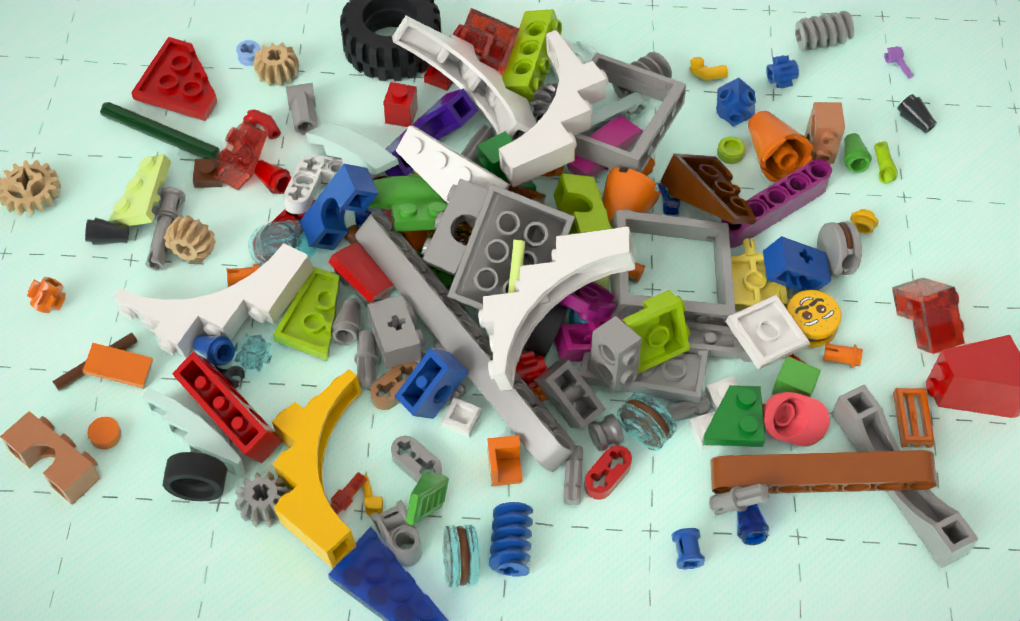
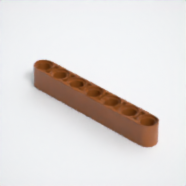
(826, 471)

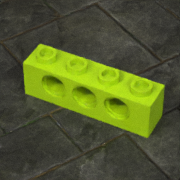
(529, 56)

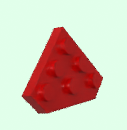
(177, 82)

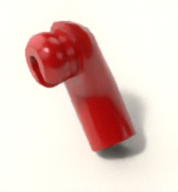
(266, 121)

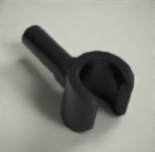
(232, 371)

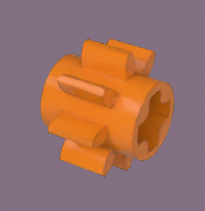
(46, 294)

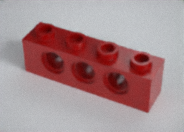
(227, 407)

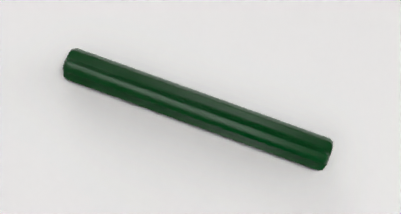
(159, 131)

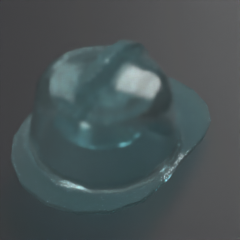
(271, 236)

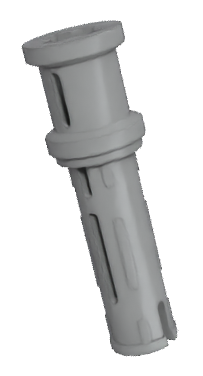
(164, 215)

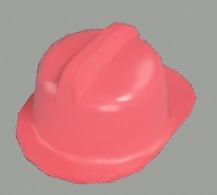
(795, 418)

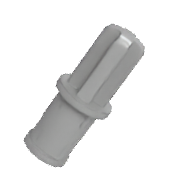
(366, 358)
(739, 498)

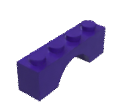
(442, 118)

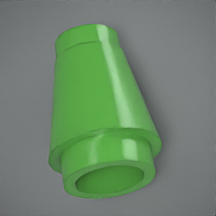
(856, 154)

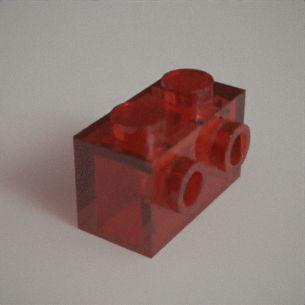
(240, 154)

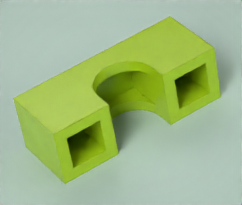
(582, 199)

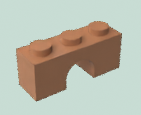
(35, 439)

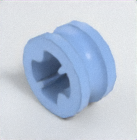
(242, 50)

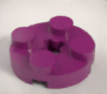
(591, 302)

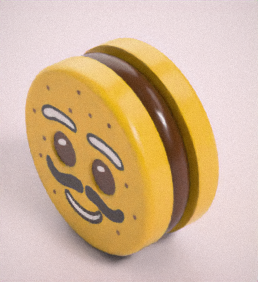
(816, 316)

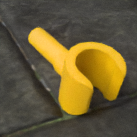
(372, 503)

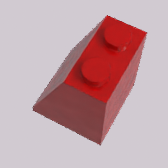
(978, 378)

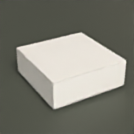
(461, 417)

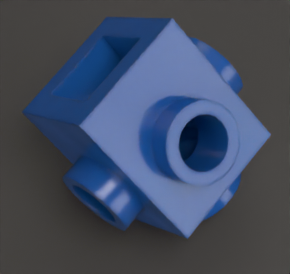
(735, 102)

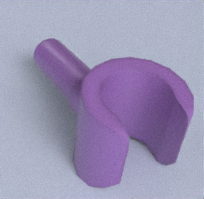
(896, 54)

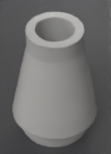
(347, 323)

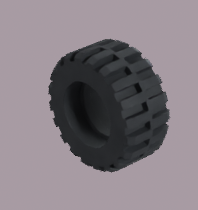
(378, 53)

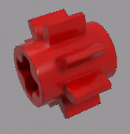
(530, 368)

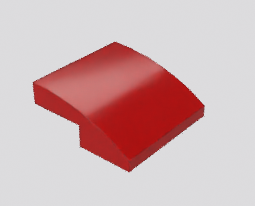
(361, 272)

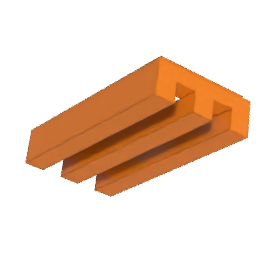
(915, 439)

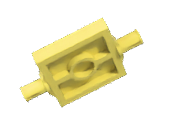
(750, 279)

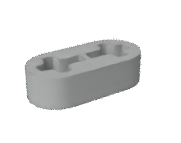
(420, 455)

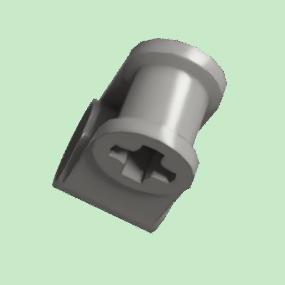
(395, 532)

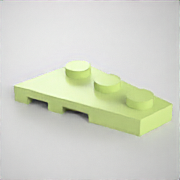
(141, 192)

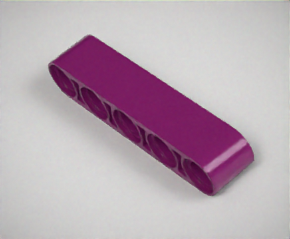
(782, 199)

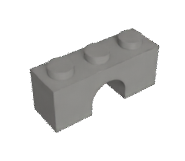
(464, 204)

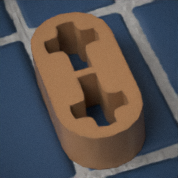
(391, 383)

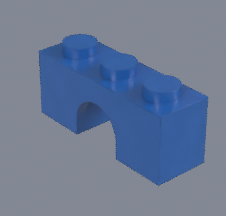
(348, 190)

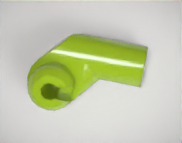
(887, 167)

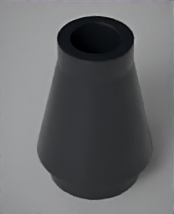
(916, 113)
(105, 232)

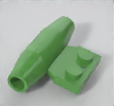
(411, 202)

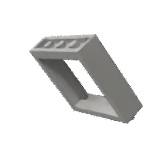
(645, 82)
(687, 229)

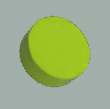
(731, 150)

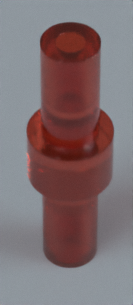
(343, 498)

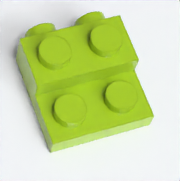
(661, 329)

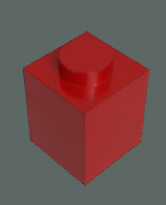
(400, 104)

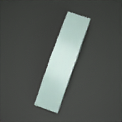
(352, 148)
(193, 430)

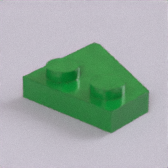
(737, 419)

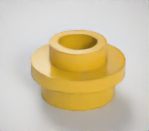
(864, 221)

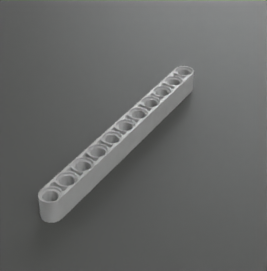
(465, 340)

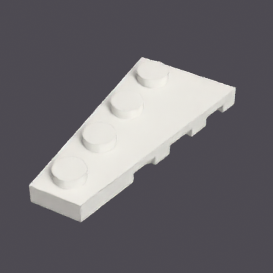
(442, 165)

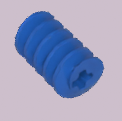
(510, 539)

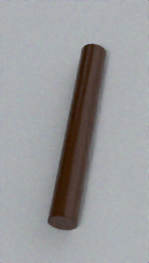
(77, 372)

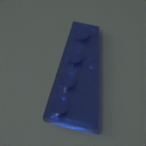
(382, 584)

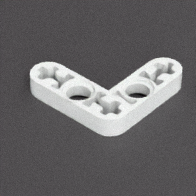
(322, 171)

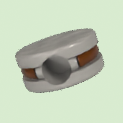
(842, 246)

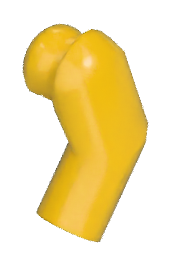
(707, 73)

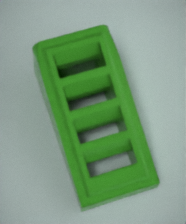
(427, 497)

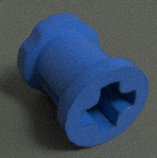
(688, 548)

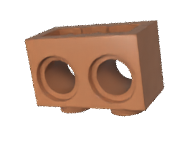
(825, 130)

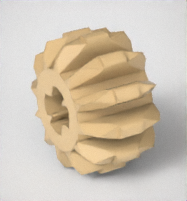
(276, 64)
(189, 239)

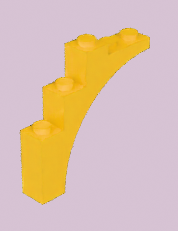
(306, 435)

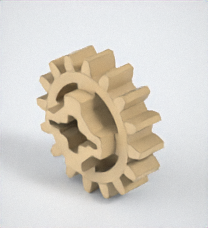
(29, 187)

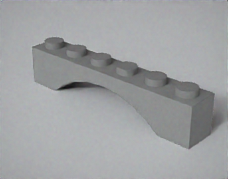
(935, 523)

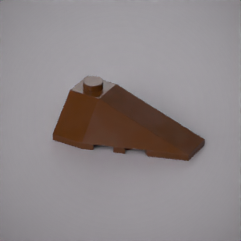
(708, 186)

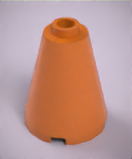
(778, 146)
(628, 191)

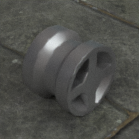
(606, 432)

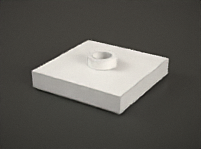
(767, 332)

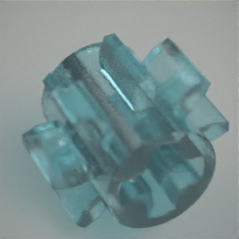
(253, 352)

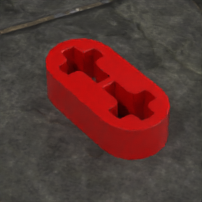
(603, 467)

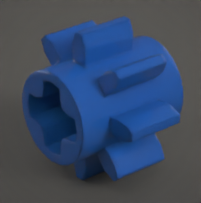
(782, 71)

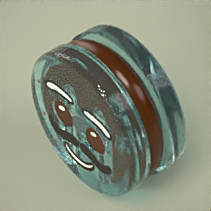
(646, 421)
(461, 555)

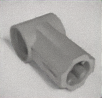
(302, 104)

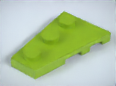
(311, 315)

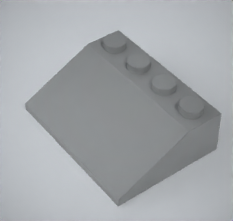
(488, 253)

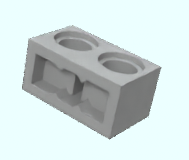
(615, 354)

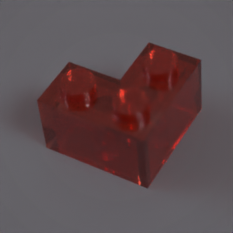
(490, 38)
(933, 313)

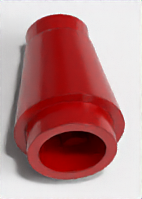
(272, 176)

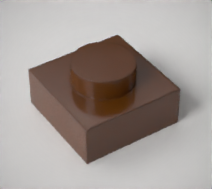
(204, 173)

